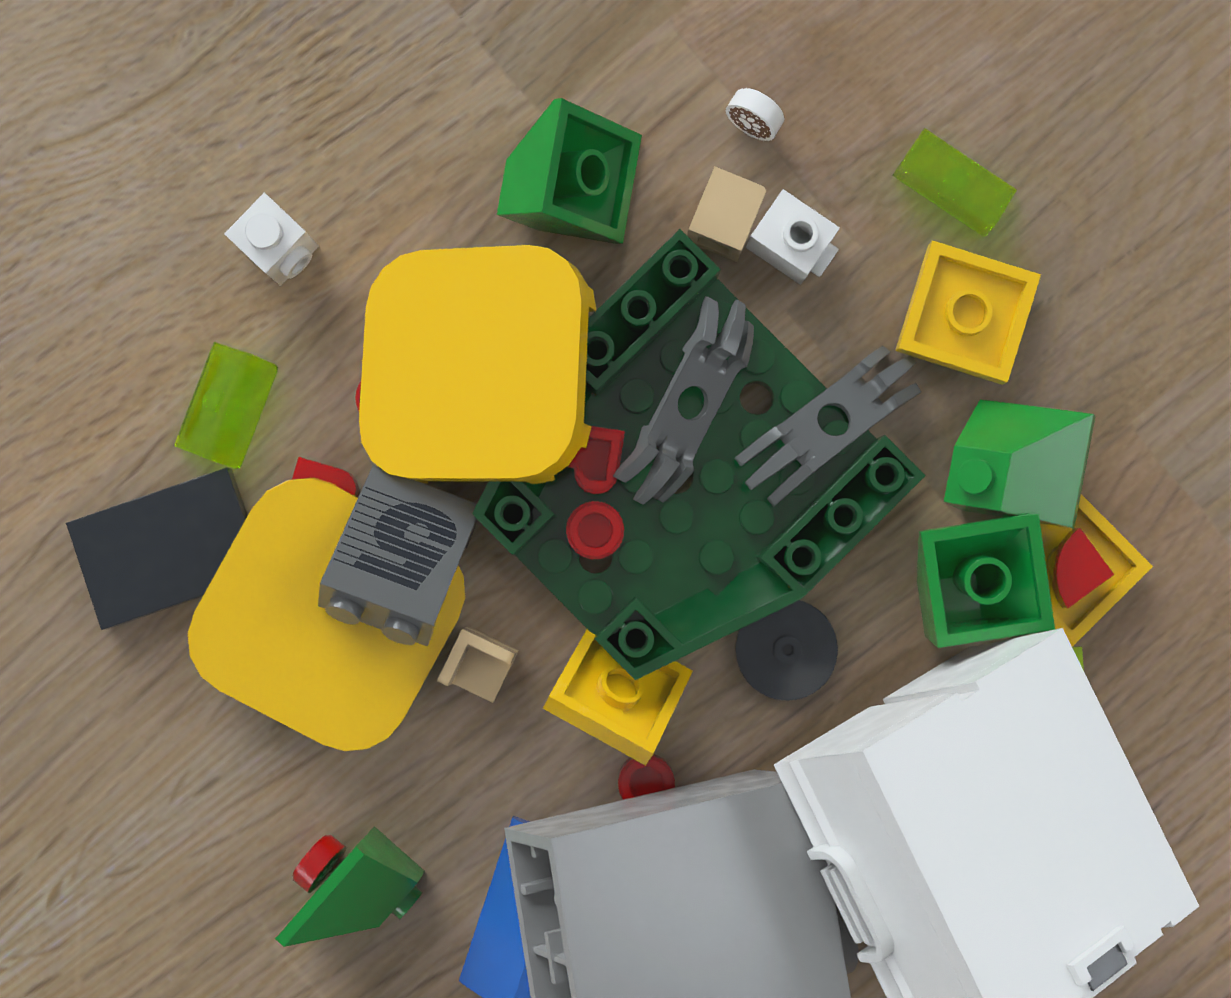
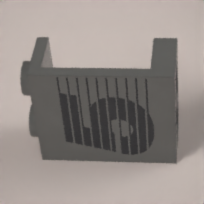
(397, 557)

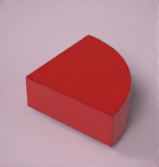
(1077, 569)

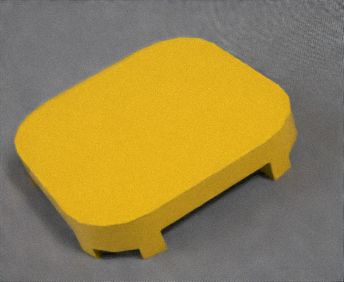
(475, 365)
(281, 652)

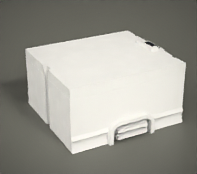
(989, 831)

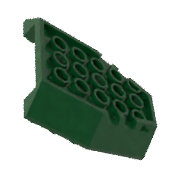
(718, 549)

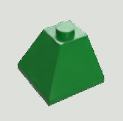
(572, 175)
(1021, 462)
(983, 581)
(359, 893)

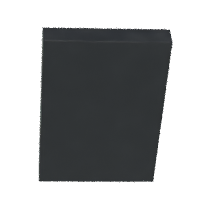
(157, 547)

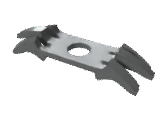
(668, 429)
(805, 438)

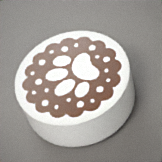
(755, 114)

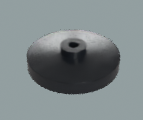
(787, 652)

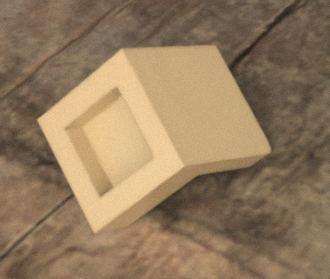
(726, 213)
(478, 664)

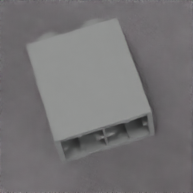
(679, 898)

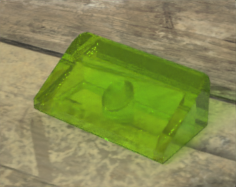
(955, 183)
(226, 405)

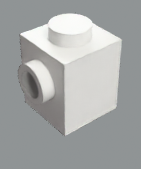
(794, 238)
(272, 240)

